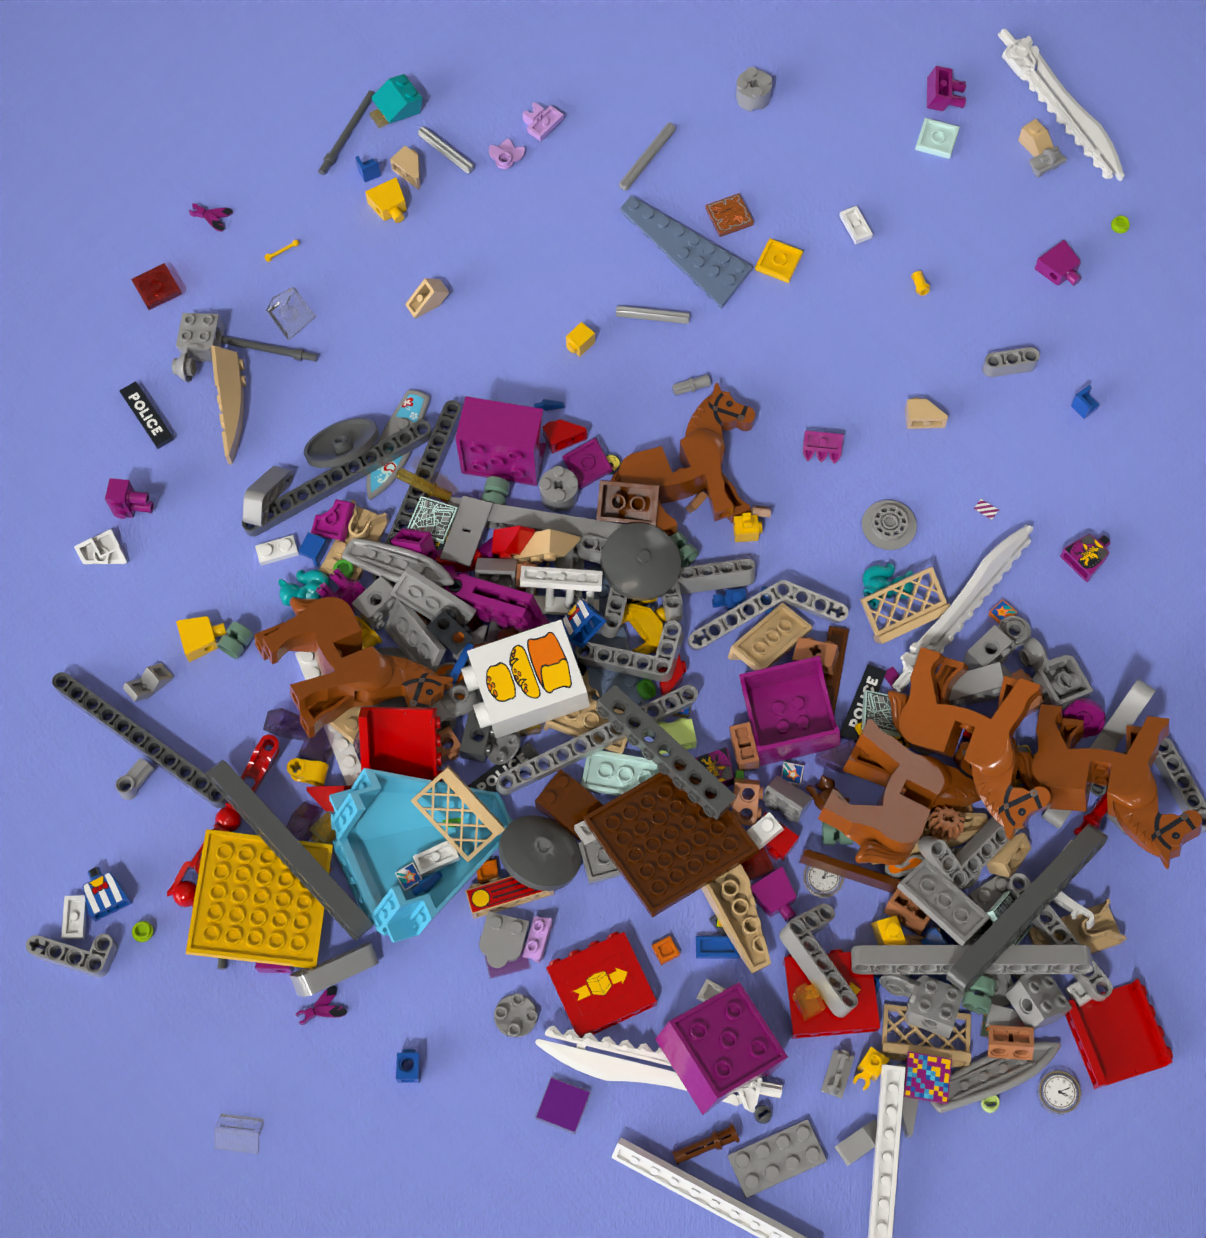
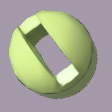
(988, 1101)

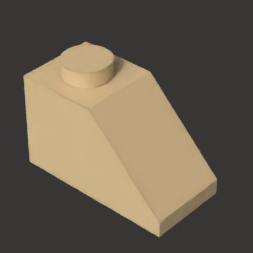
(1035, 138)
(407, 165)
(427, 297)
(923, 414)
(1010, 856)

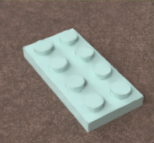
(616, 772)

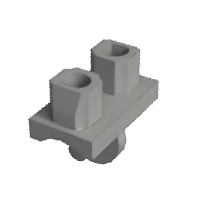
(1047, 161)

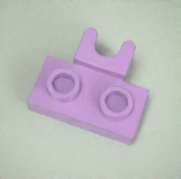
(542, 121)

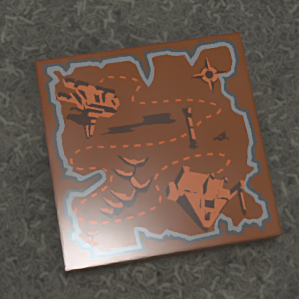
(729, 215)

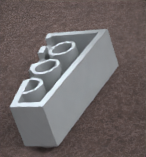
(979, 685)

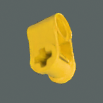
(369, 636)
(311, 771)

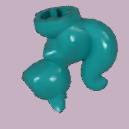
(311, 579)
(876, 579)

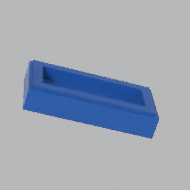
(461, 662)
(715, 948)

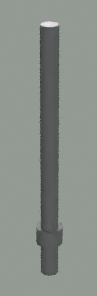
(330, 157)
(297, 354)

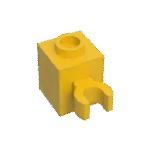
(746, 528)
(870, 1067)

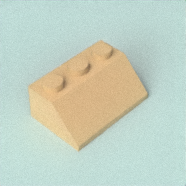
(547, 546)

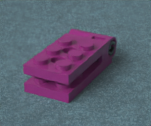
(497, 602)

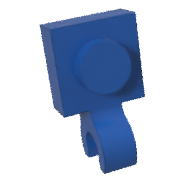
(731, 599)

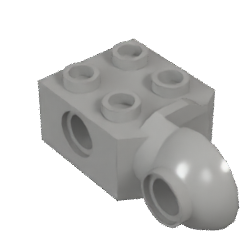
(194, 342)
(375, 603)
(998, 643)
(1059, 676)
(450, 708)
(1037, 999)
(931, 1002)

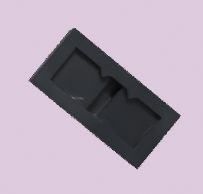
(446, 634)

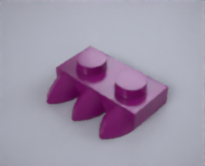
(822, 443)

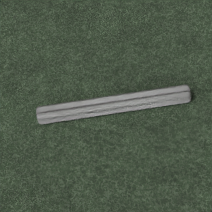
(647, 156)

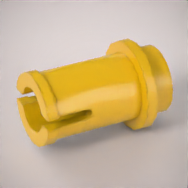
(922, 287)

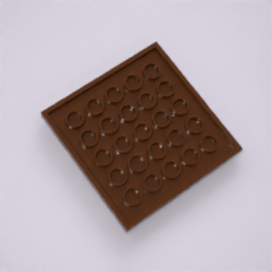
(667, 841)

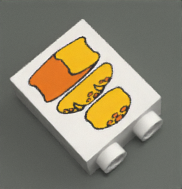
(525, 679)

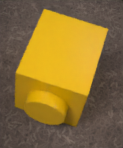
(580, 339)

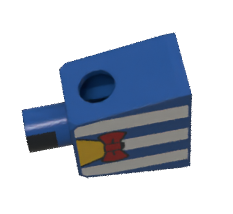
(582, 622)
(103, 894)

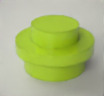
(1120, 224)
(142, 931)

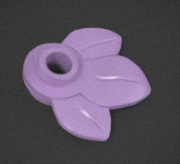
(507, 153)

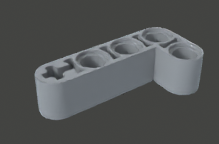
(263, 493)
(69, 953)
(312, 980)

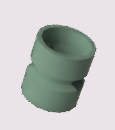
(496, 490)
(687, 552)
(236, 638)
(832, 835)
(979, 995)

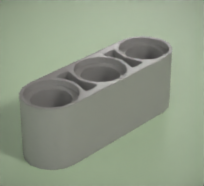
(1017, 356)

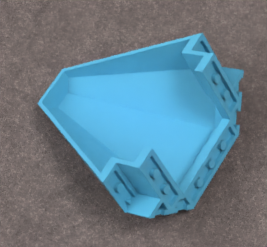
(382, 831)

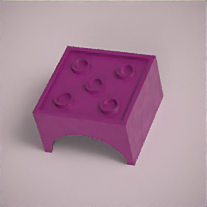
(500, 441)
(789, 710)
(720, 1047)

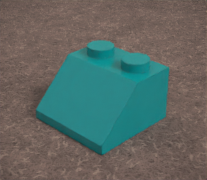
(398, 99)

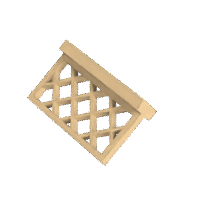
(907, 622)
(471, 800)
(899, 1050)

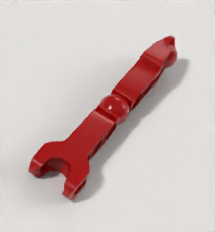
(227, 818)

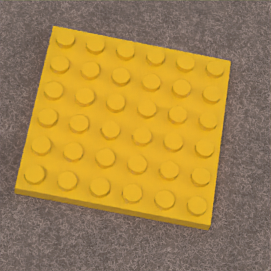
(253, 904)

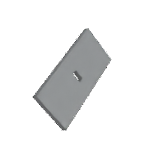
(462, 545)

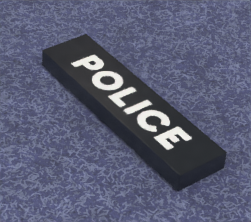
(146, 415)
(871, 681)
(489, 779)

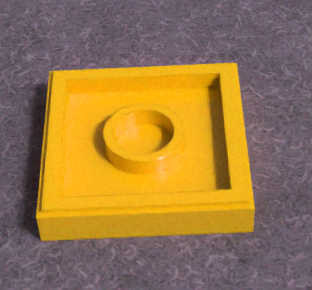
(779, 260)

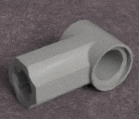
(135, 777)

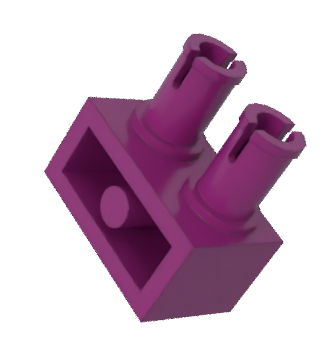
(940, 89)
(125, 500)
(348, 590)

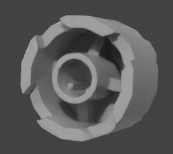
(753, 89)
(559, 489)

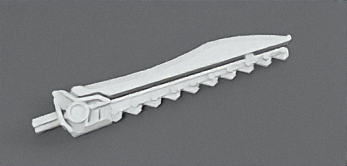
(1087, 131)
(971, 597)
(618, 1069)

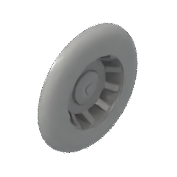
(890, 520)

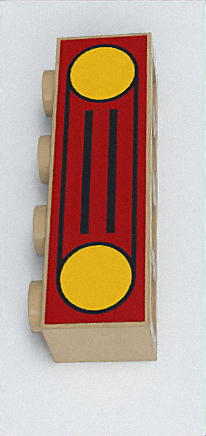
(500, 895)

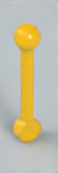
(268, 257)

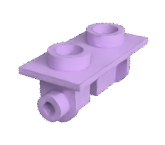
(537, 938)

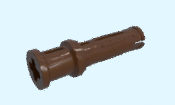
(718, 1143)

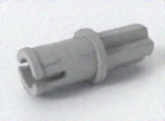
(691, 385)

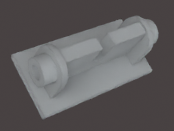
(837, 1073)

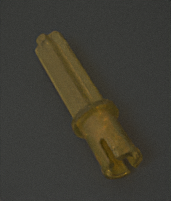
(424, 485)

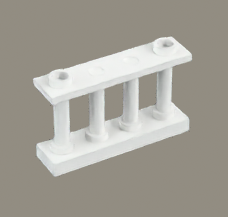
(561, 579)

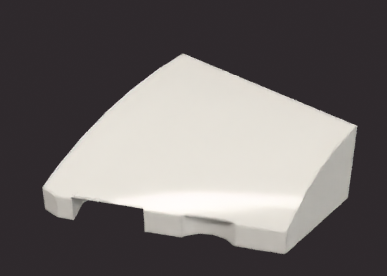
(101, 550)

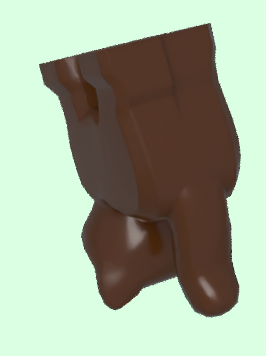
(826, 786)

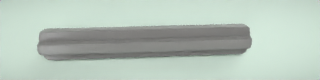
(445, 149)
(652, 314)

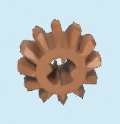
(946, 823)

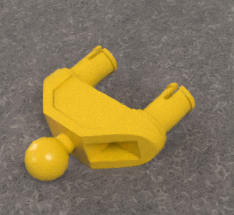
(647, 624)

